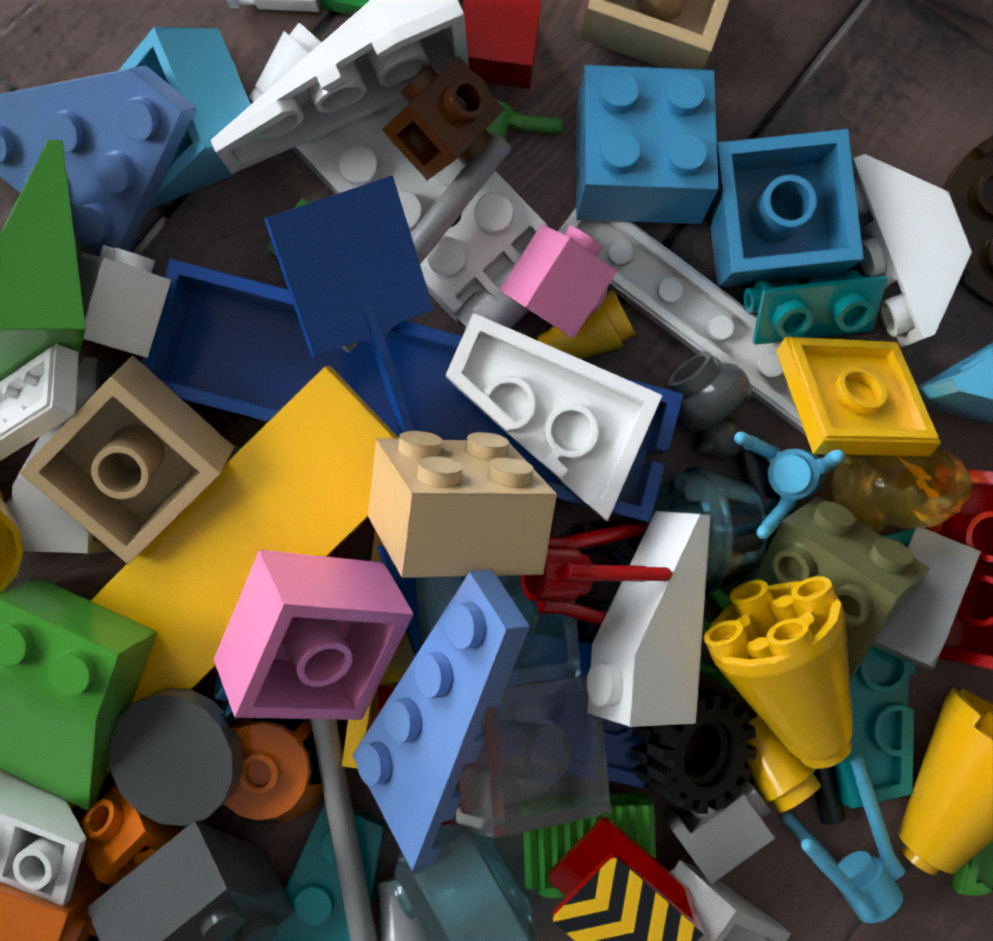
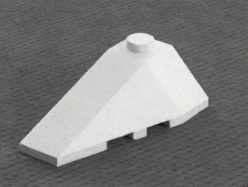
(347, 77)

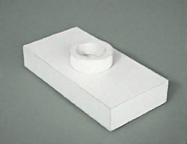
(37, 398)

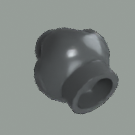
(709, 396)

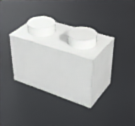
(121, 299)

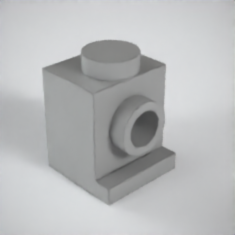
(724, 836)

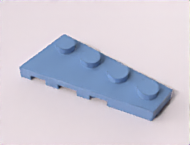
(436, 714)

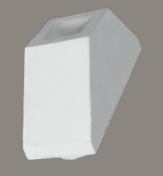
(912, 240)
(38, 841)

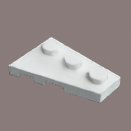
(557, 407)

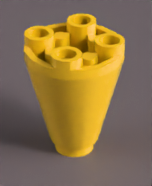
(790, 663)

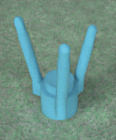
(791, 474)
(863, 880)

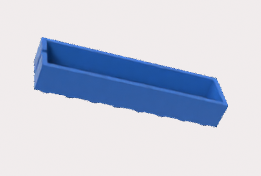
(245, 354)

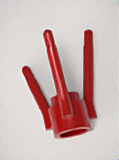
(571, 574)

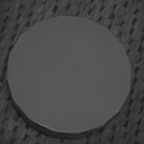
(175, 756)

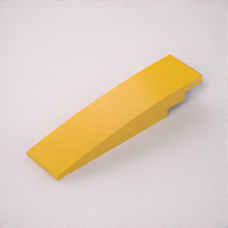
(287, 490)

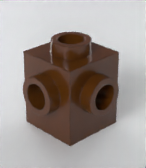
(444, 118)

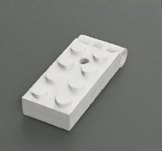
(471, 256)

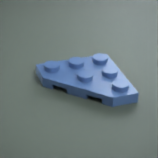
(116, 145)

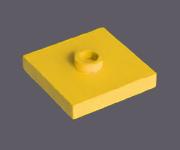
(856, 397)

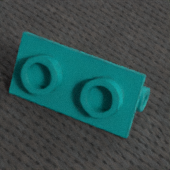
(814, 309)

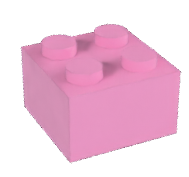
(310, 637)

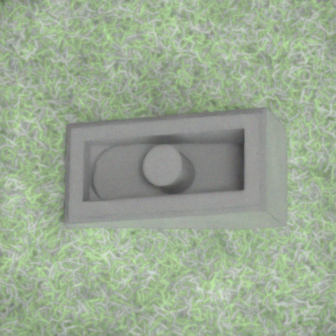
(923, 621)

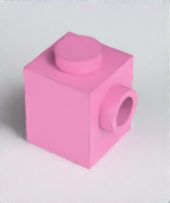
(560, 278)

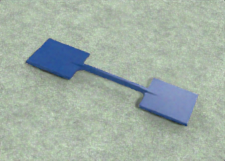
(353, 281)

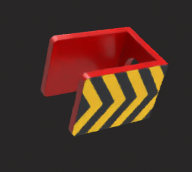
(620, 892)

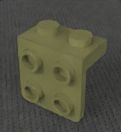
(866, 570)

